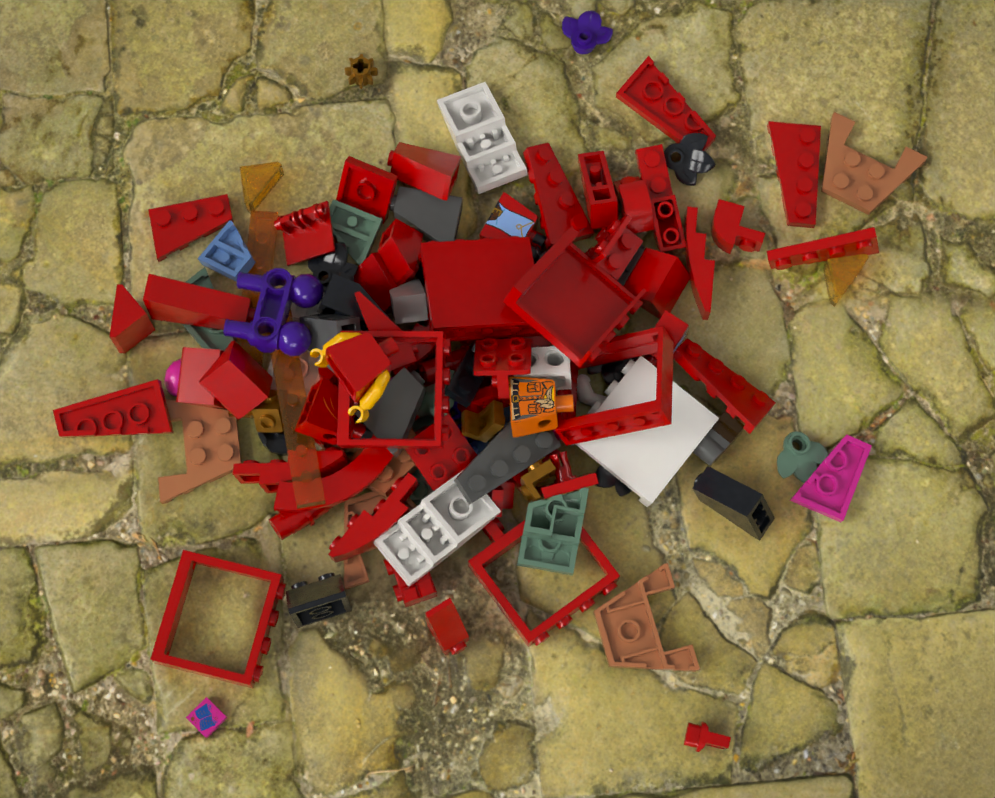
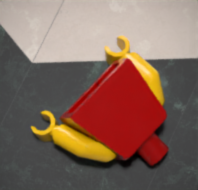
(360, 366)

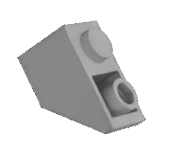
(409, 302)

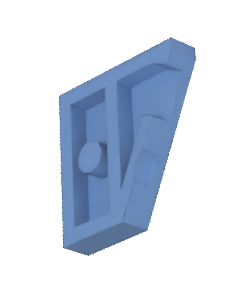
(228, 253)

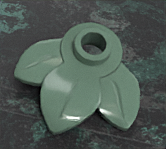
(802, 461)

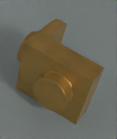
(268, 414)
(485, 424)
(536, 475)

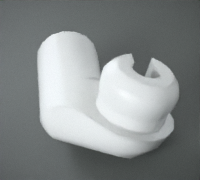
(585, 393)

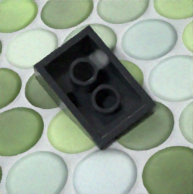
(341, 300)
(317, 600)

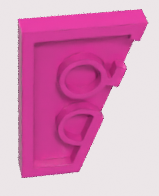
(835, 479)

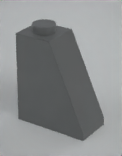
(428, 214)
(326, 326)
(397, 407)

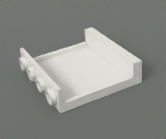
(650, 456)

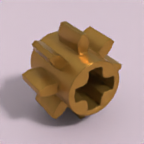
(358, 64)

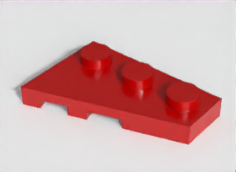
(185, 222)

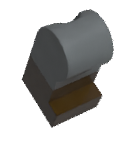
(719, 439)

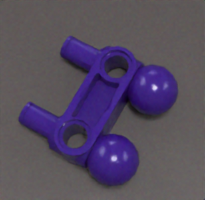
(273, 311)

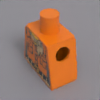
(535, 405)

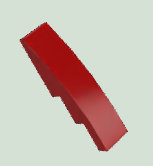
(700, 269)

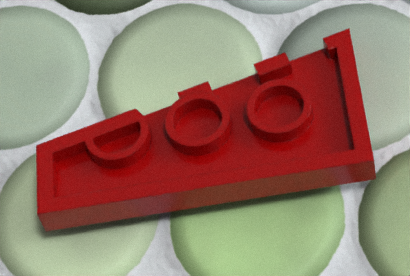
(554, 196)
(820, 250)
(720, 381)

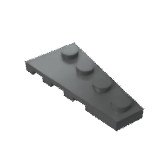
(503, 460)

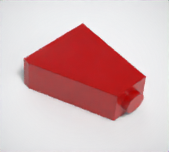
(425, 169)

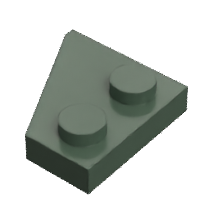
(355, 229)

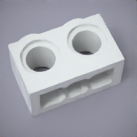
(550, 364)

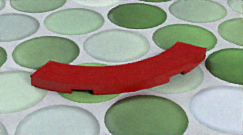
(342, 484)

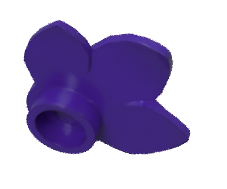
(586, 31)

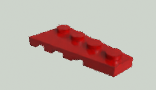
(660, 104)
(797, 164)
(123, 412)

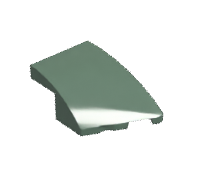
(553, 532)

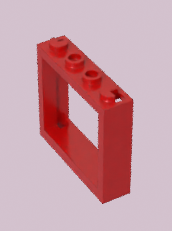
(442, 402)
(628, 418)
(174, 610)
(561, 617)

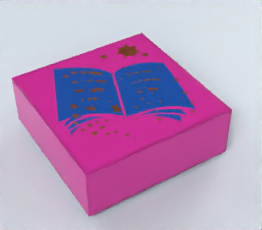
(206, 717)

